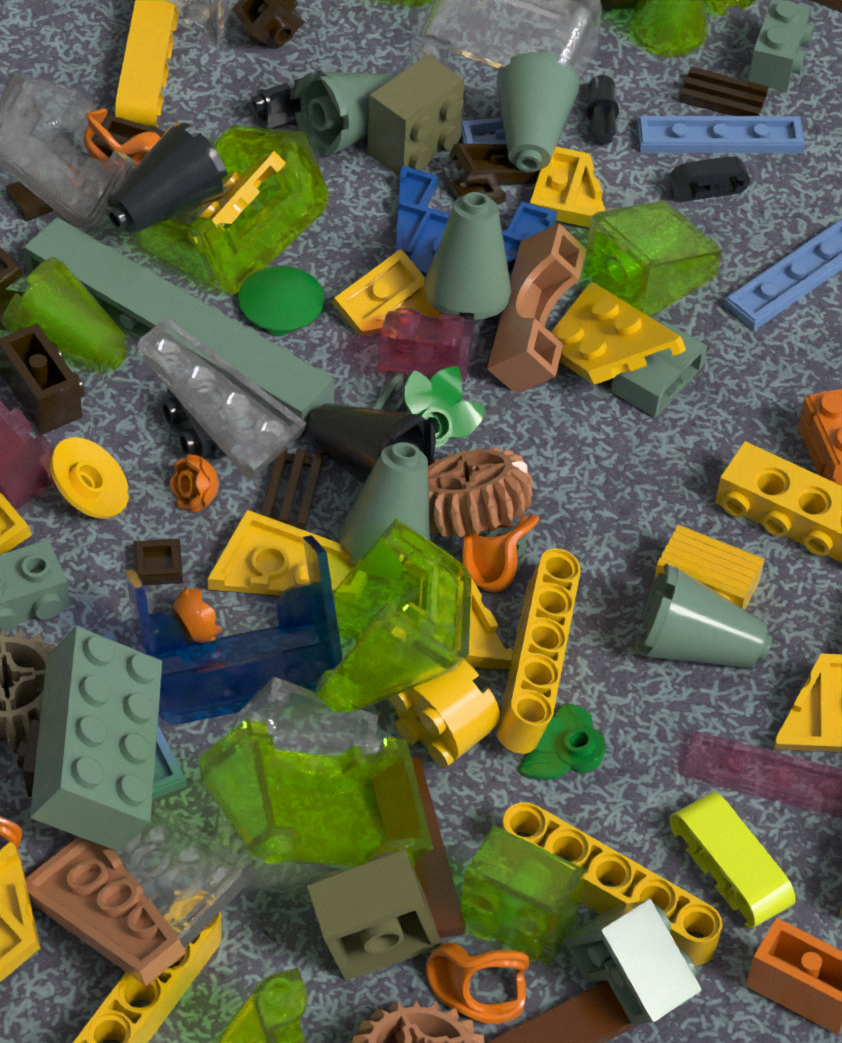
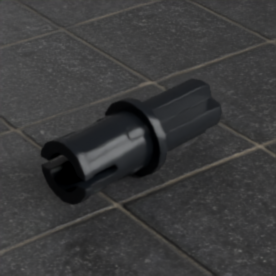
(602, 109)

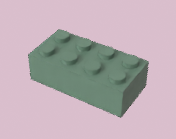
(97, 739)

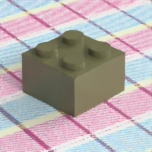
(415, 115)
(374, 914)

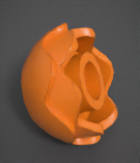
(194, 483)
(195, 616)

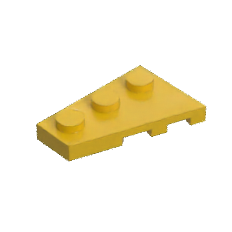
(271, 557)

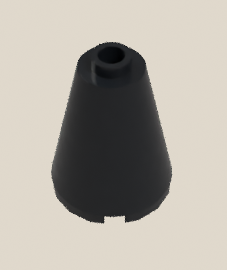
(168, 182)
(359, 434)

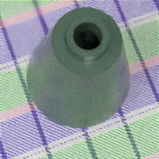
(535, 106)
(336, 107)
(470, 261)
(393, 490)
(699, 624)

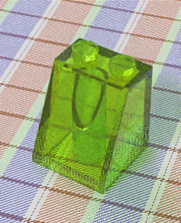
(649, 255)

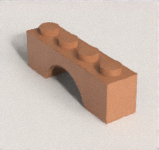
(543, 271)

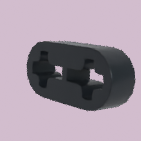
(709, 179)

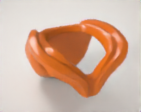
(134, 148)
(494, 560)
(450, 973)

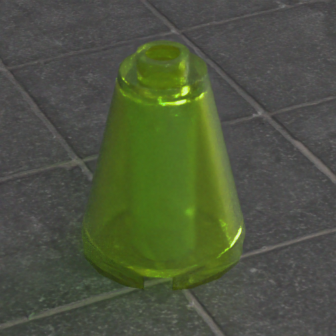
(669, 26)
(68, 317)

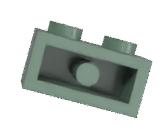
(780, 44)
(31, 585)

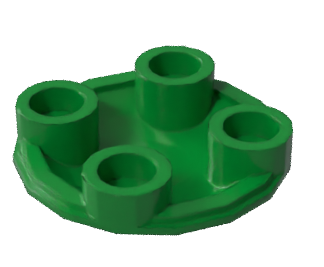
(281, 299)

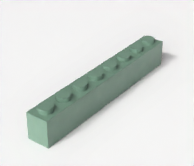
(142, 299)

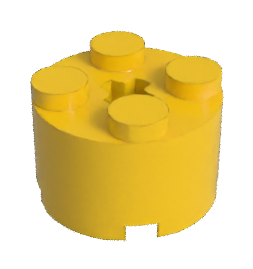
(447, 714)

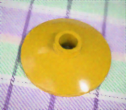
(89, 478)

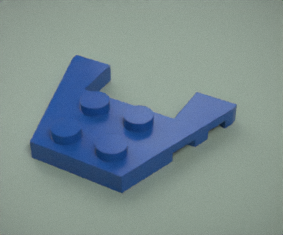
(422, 227)

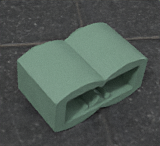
(663, 377)

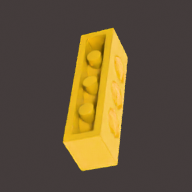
(784, 499)

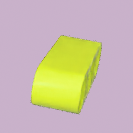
(734, 858)

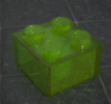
(521, 895)

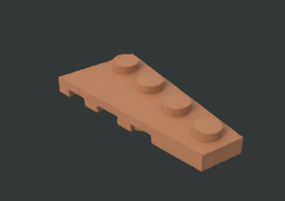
(106, 908)

